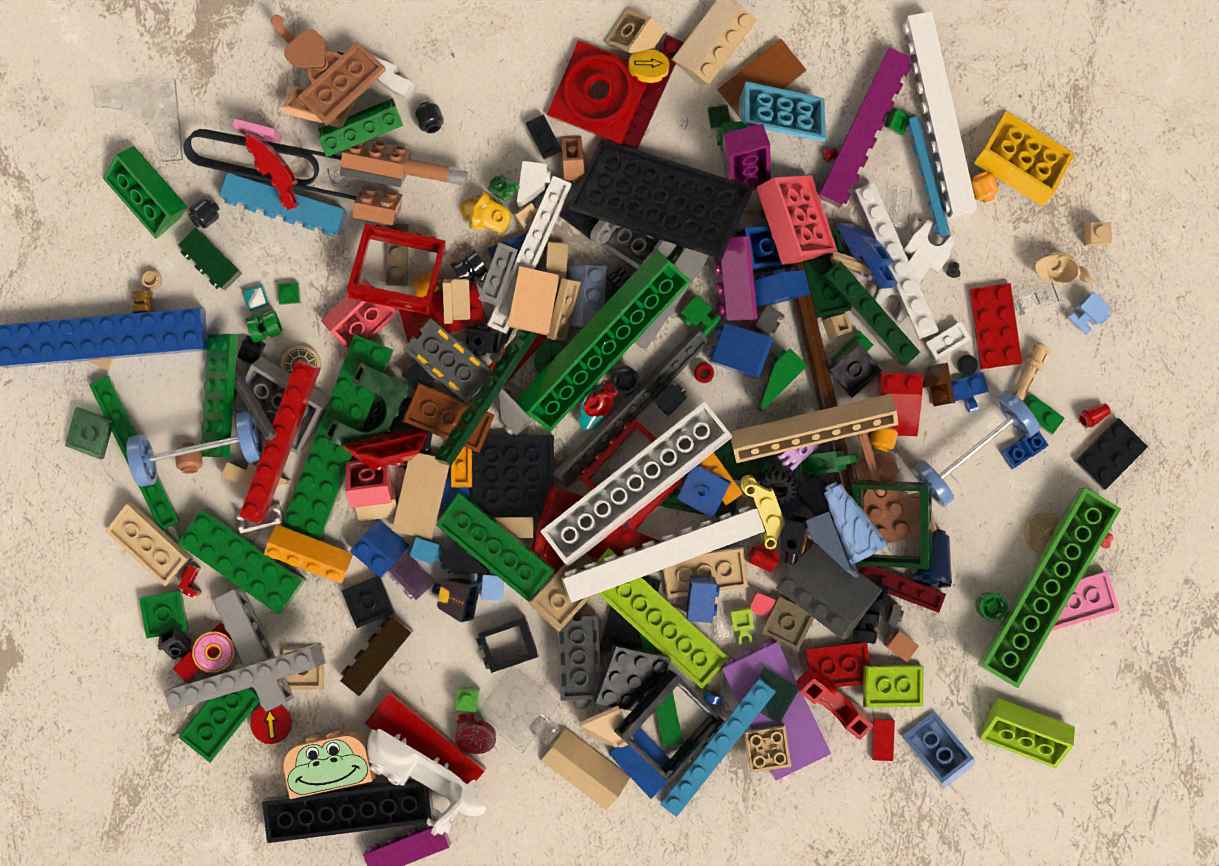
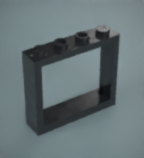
(649, 704)

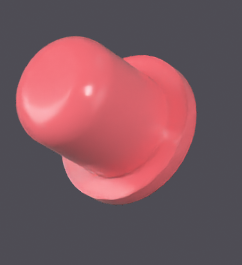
(1107, 541)

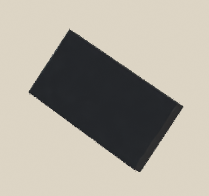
(620, 631)

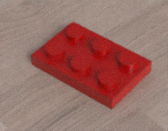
(839, 663)

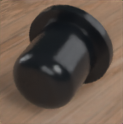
(953, 270)

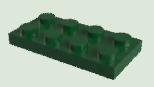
(824, 298)

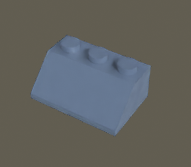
(590, 293)

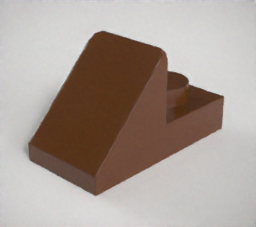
(940, 383)

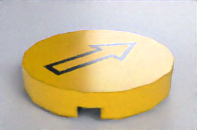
(648, 65)

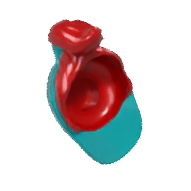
(596, 405)

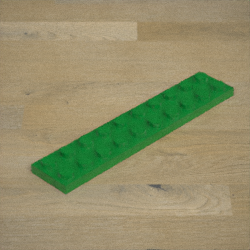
(327, 461)

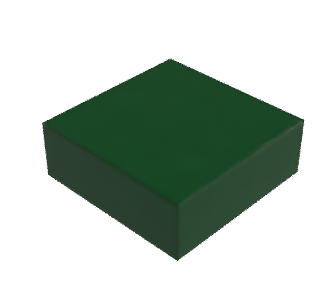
(718, 115)

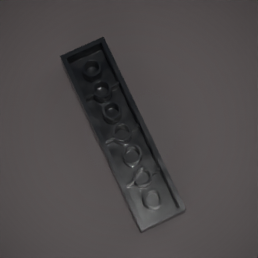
(347, 810)

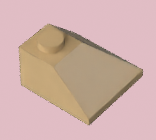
(635, 32)
(602, 727)

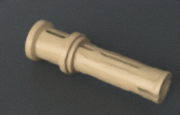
(1034, 364)

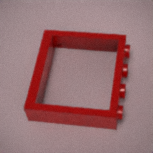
(391, 298)
(602, 458)

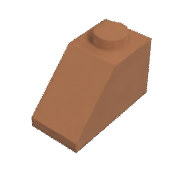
(572, 158)

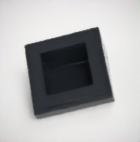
(251, 351)

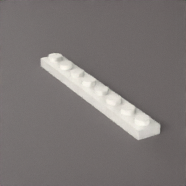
(532, 247)
(907, 283)

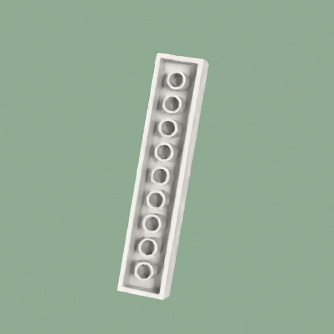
(636, 484)

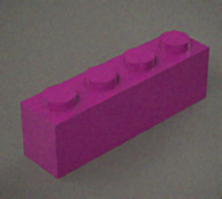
(406, 849)

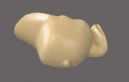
(1061, 268)

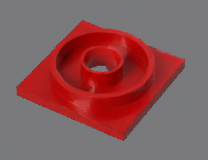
(605, 116)

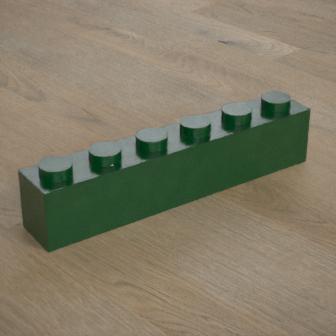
(870, 313)

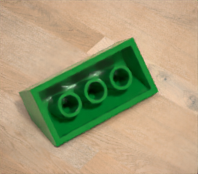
(144, 191)

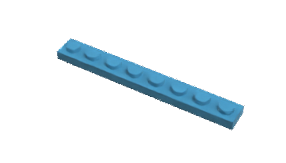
(718, 746)

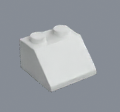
(532, 182)

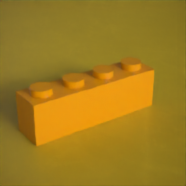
(308, 554)

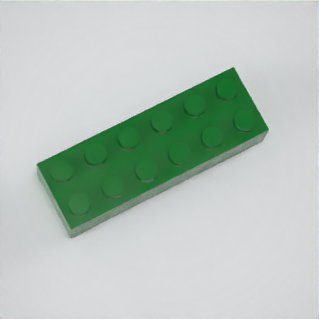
(241, 561)

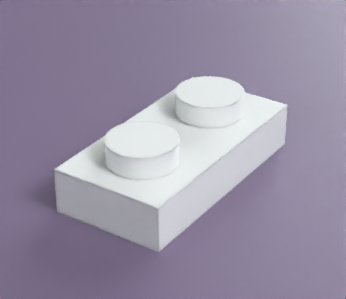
(948, 341)

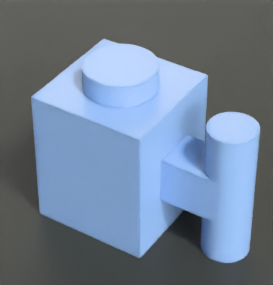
(1092, 309)
(491, 587)

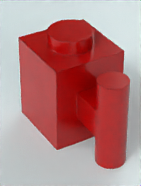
(763, 557)

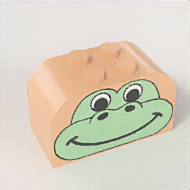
(327, 763)

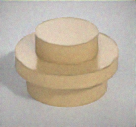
(151, 279)

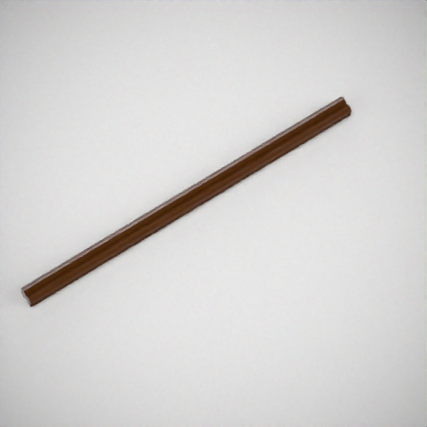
(819, 372)

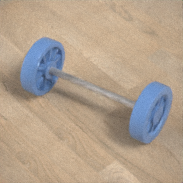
(1016, 413)
(143, 460)

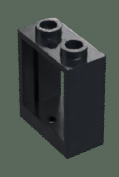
(528, 639)

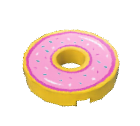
(209, 640)

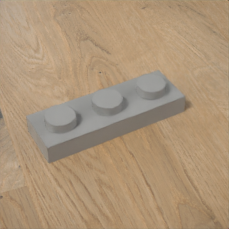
(498, 274)

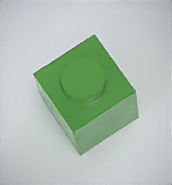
(467, 699)

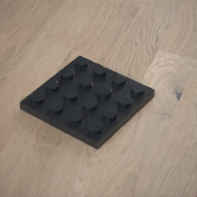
(513, 474)

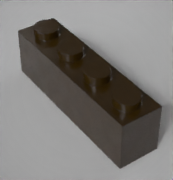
(376, 655)

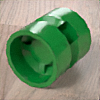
(271, 324)
(991, 606)

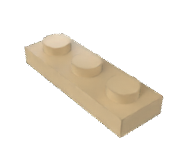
(563, 309)

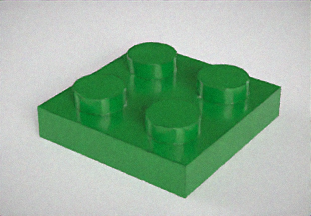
(163, 612)

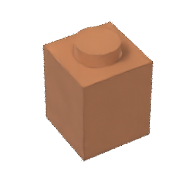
(900, 645)

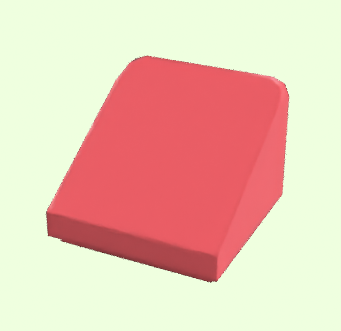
(762, 604)

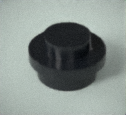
(967, 364)

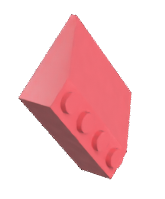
(796, 218)

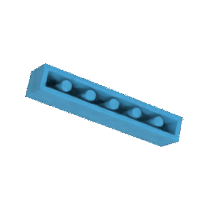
(266, 199)

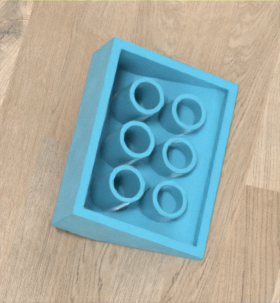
(783, 111)

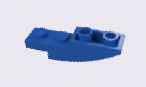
(867, 247)

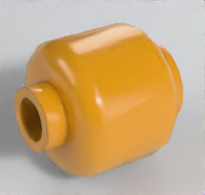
(984, 186)
(883, 439)

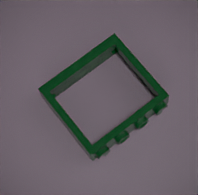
(925, 490)

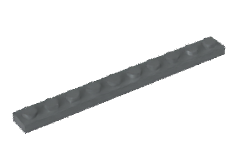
(632, 406)

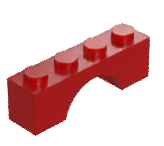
(821, 691)

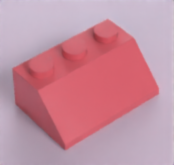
(357, 318)

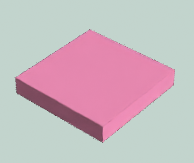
(263, 132)

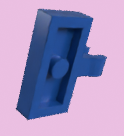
(967, 388)

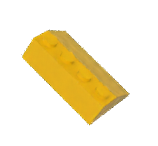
(1024, 158)

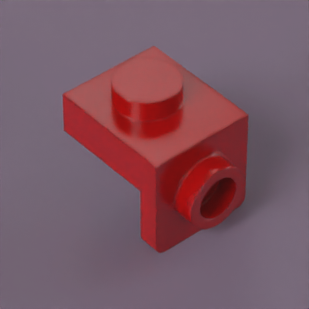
(188, 577)

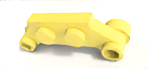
(768, 510)

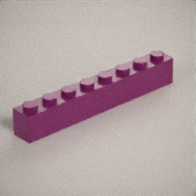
(864, 127)

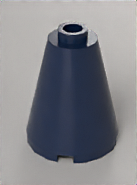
(940, 570)

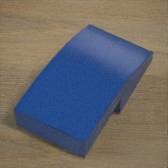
(1024, 449)

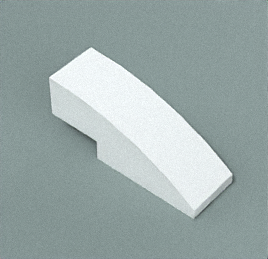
(393, 82)

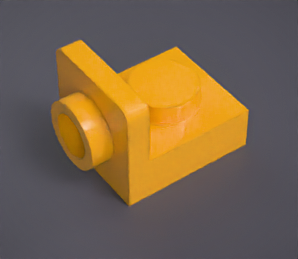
(422, 283)

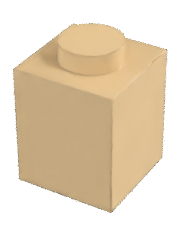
(1097, 234)

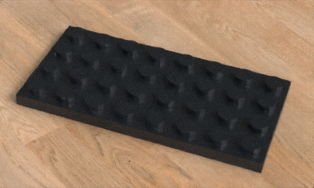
(661, 198)

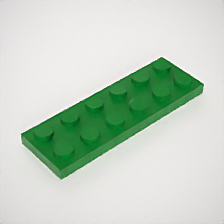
(219, 392)
(495, 547)

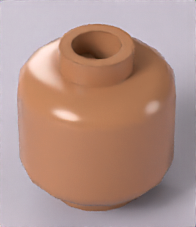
(189, 462)

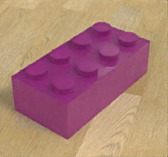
(747, 155)

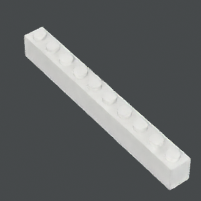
(940, 114)
(662, 554)

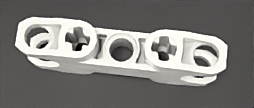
(923, 257)

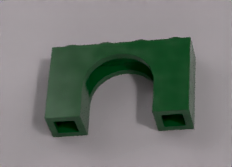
(390, 394)

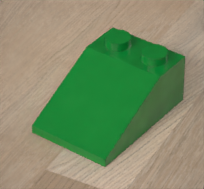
(782, 373)

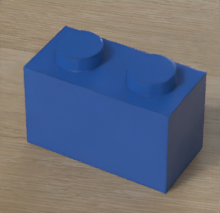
(701, 599)

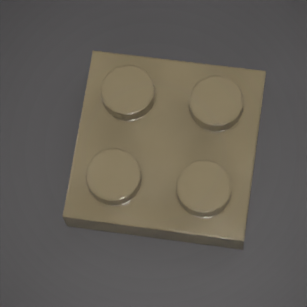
(787, 623)

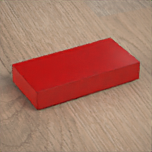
(883, 739)

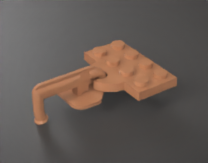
(333, 82)
(896, 513)

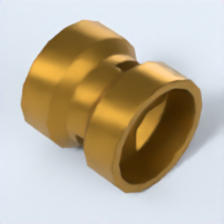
(142, 301)

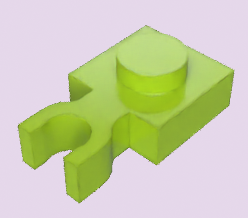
(742, 621)

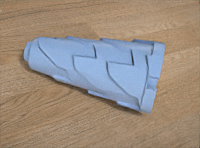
(857, 532)

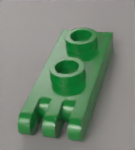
(502, 187)

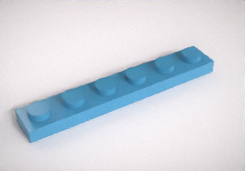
(925, 168)

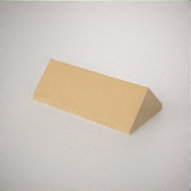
(586, 769)

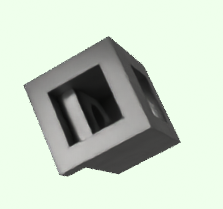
(768, 321)

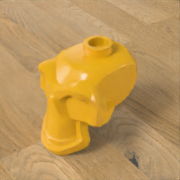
(485, 214)

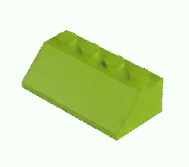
(1027, 733)

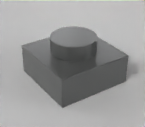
(895, 614)

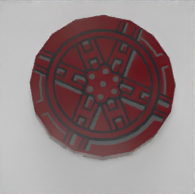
(475, 737)

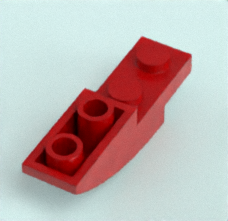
(270, 161)

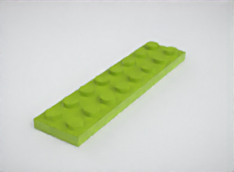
(665, 628)

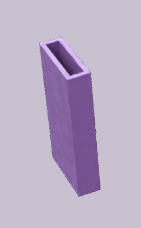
(803, 734)

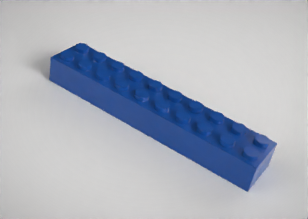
(103, 337)

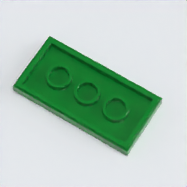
(218, 722)

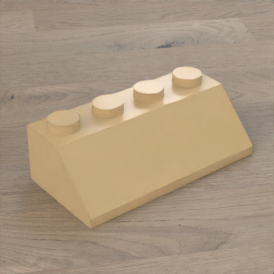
(714, 40)

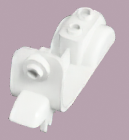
(400, 761)

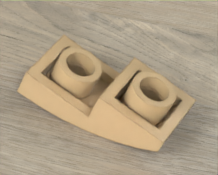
(557, 259)

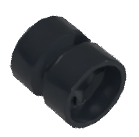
(469, 267)
(625, 380)
(867, 634)

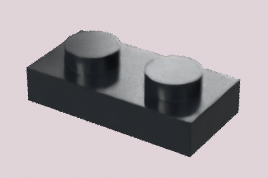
(543, 137)

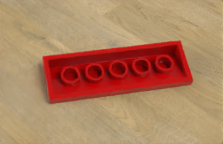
(398, 717)

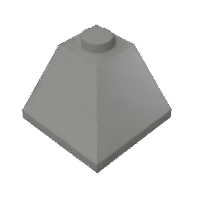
(512, 414)

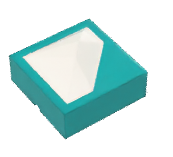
(256, 298)

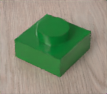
(897, 121)
(289, 293)

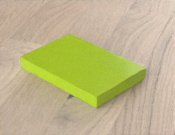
(893, 685)

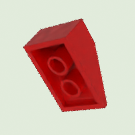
(907, 397)

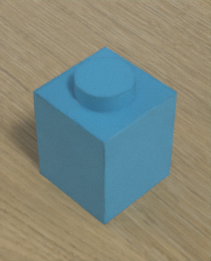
(426, 550)

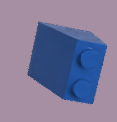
(740, 350)

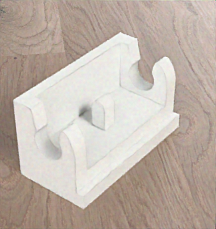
(273, 517)

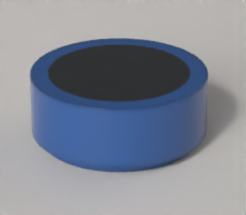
(712, 697)

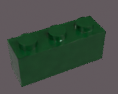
(209, 259)

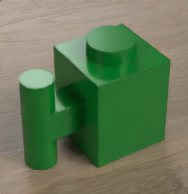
(697, 312)

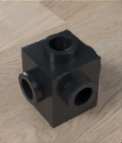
(488, 343)

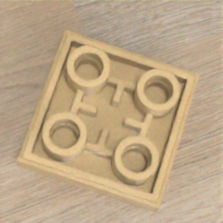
(767, 748)

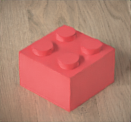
(367, 485)

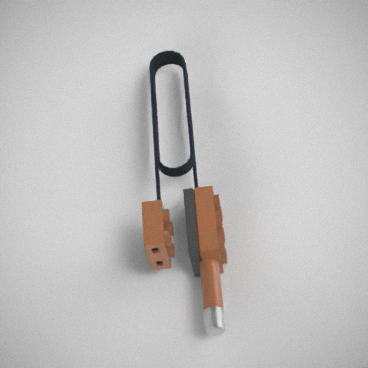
(363, 161)

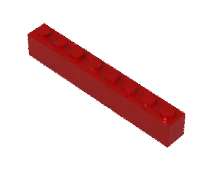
(277, 450)

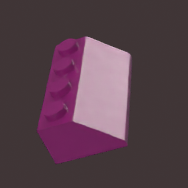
(736, 281)

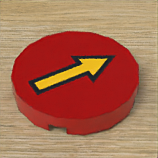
(272, 725)

